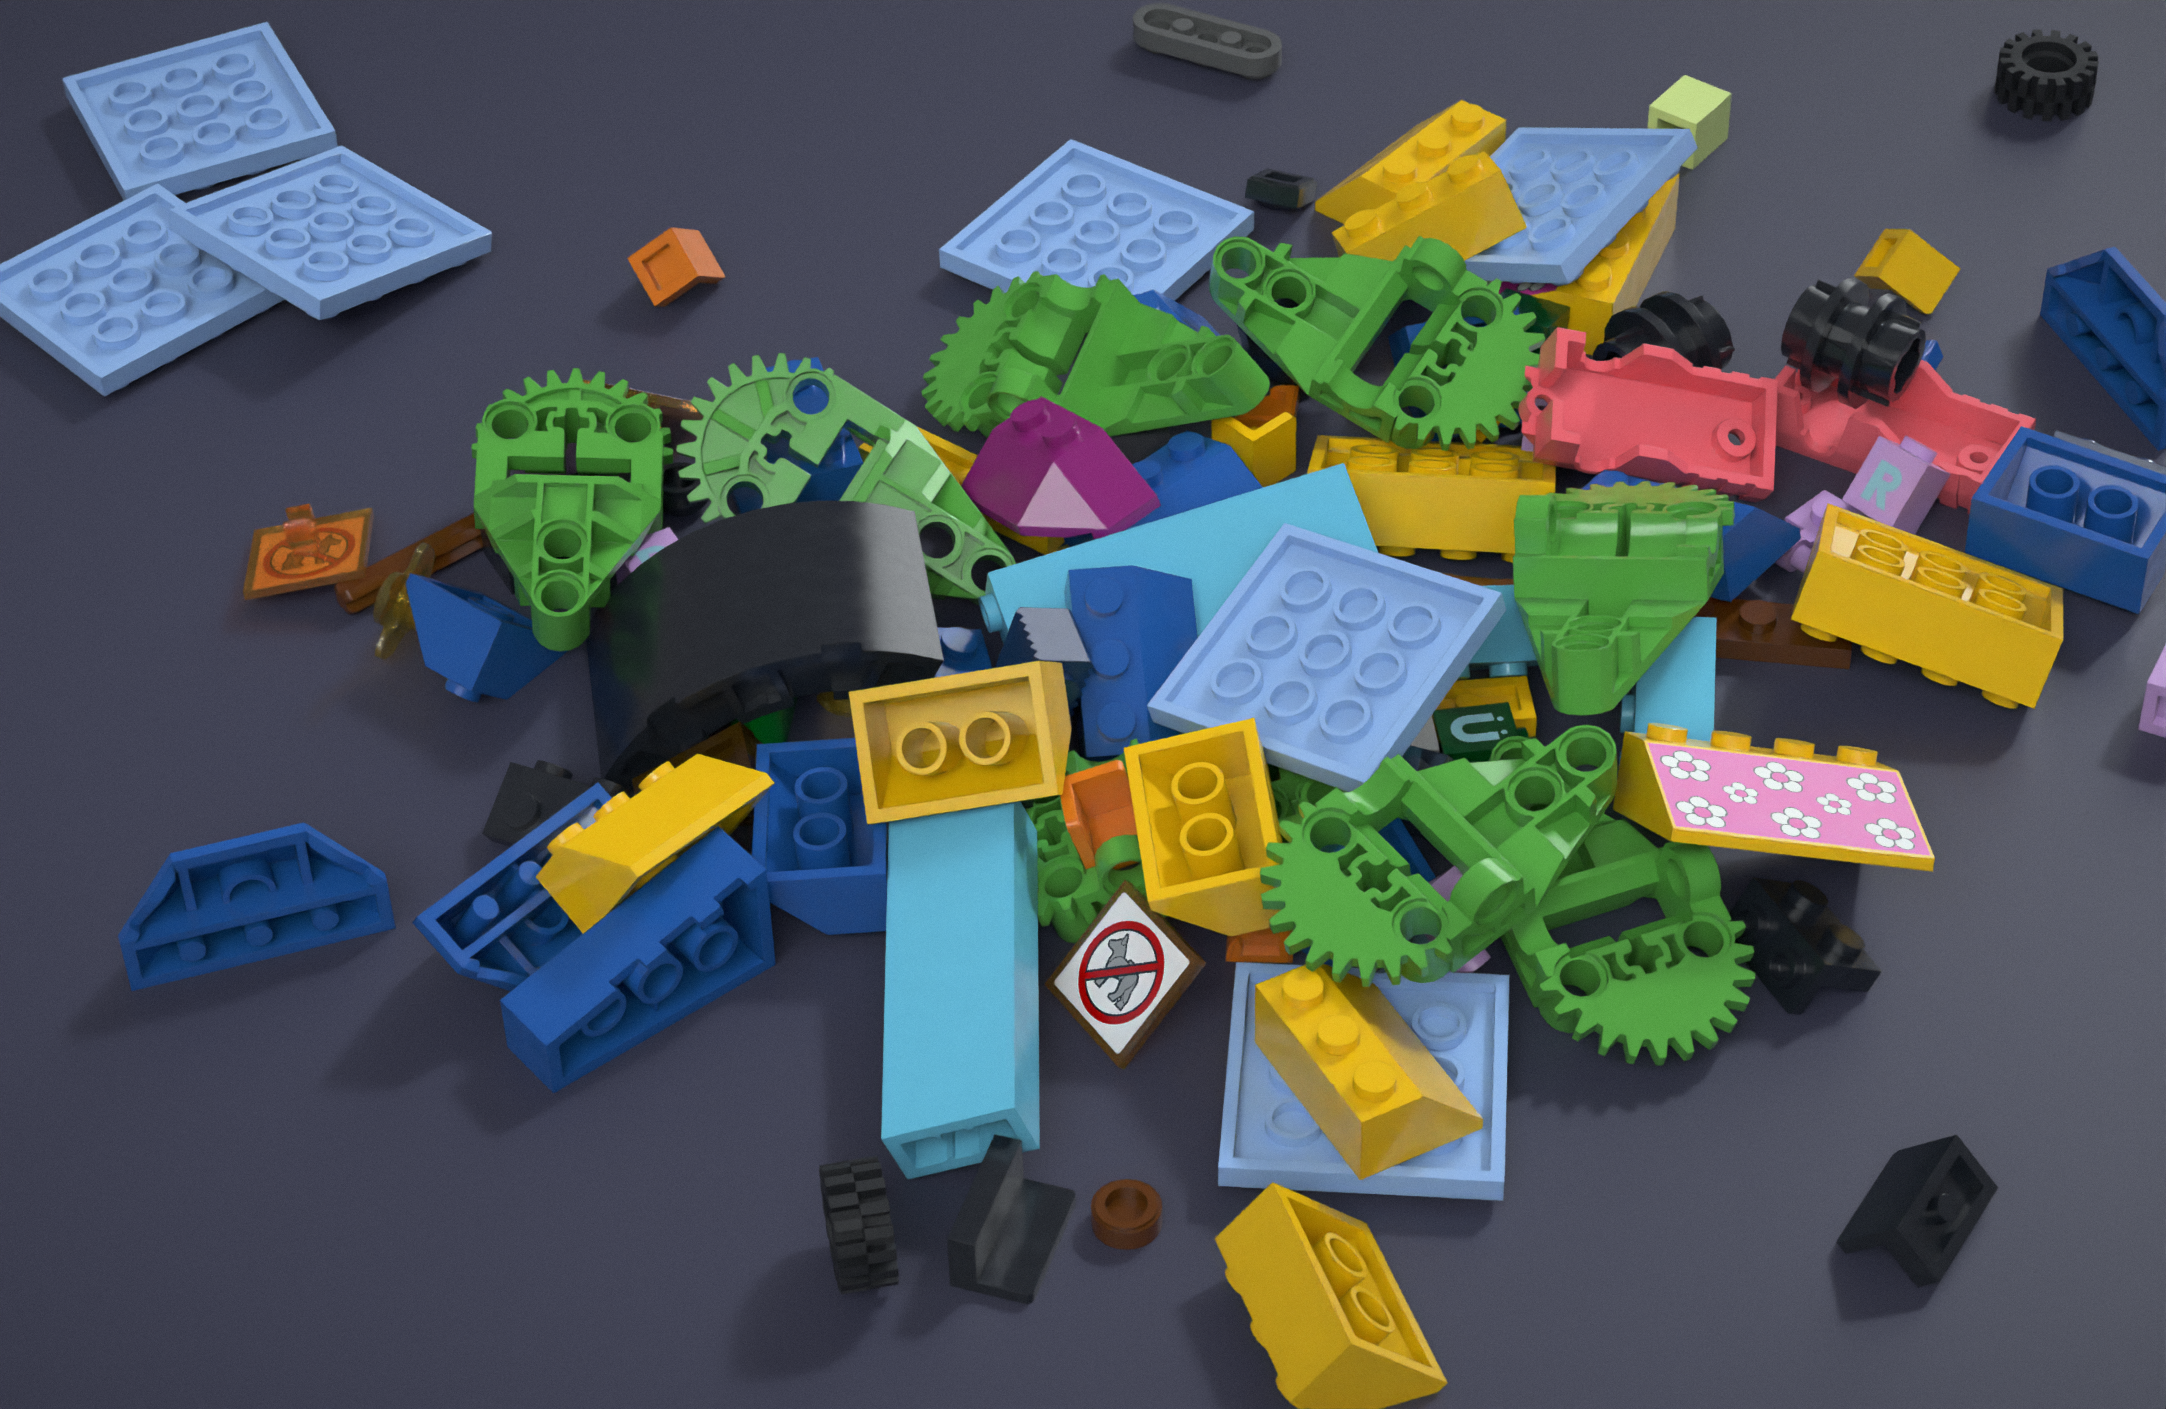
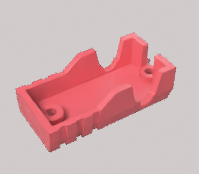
(1651, 418)
(1955, 426)

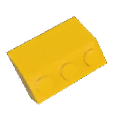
(1415, 158)
(1461, 207)
(962, 741)
(1205, 825)
(644, 834)
(1358, 1069)
(1325, 1305)

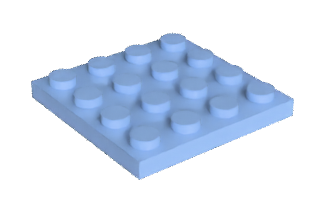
(200, 113)
(1576, 195)
(1093, 218)
(330, 232)
(124, 293)
(1329, 655)
(1276, 1140)

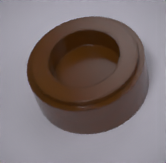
(1126, 1214)

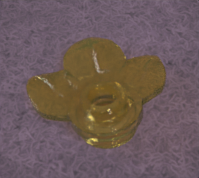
(392, 602)

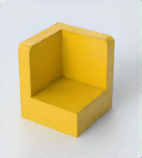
(1908, 268)
(1264, 450)

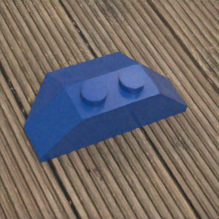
(2115, 331)
(251, 904)
(502, 918)

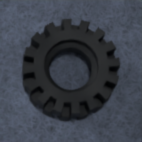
(2046, 75)
(858, 1224)

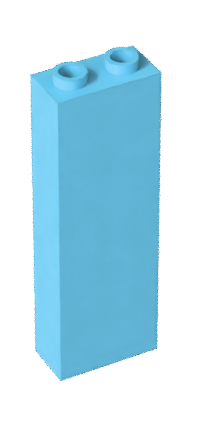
(1206, 544)
(960, 987)

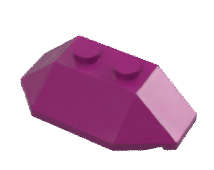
(1056, 476)

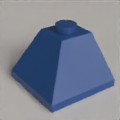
(475, 640)

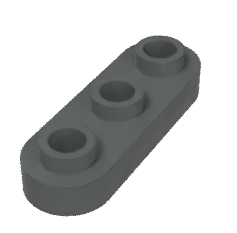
(1207, 40)

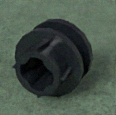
(1672, 322)
(1842, 338)

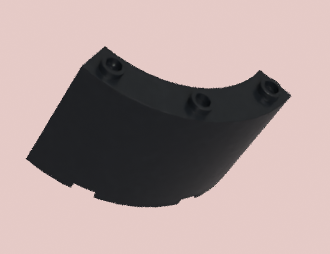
(751, 619)

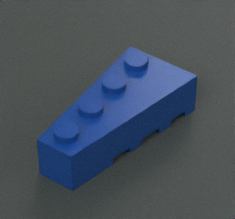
(645, 963)

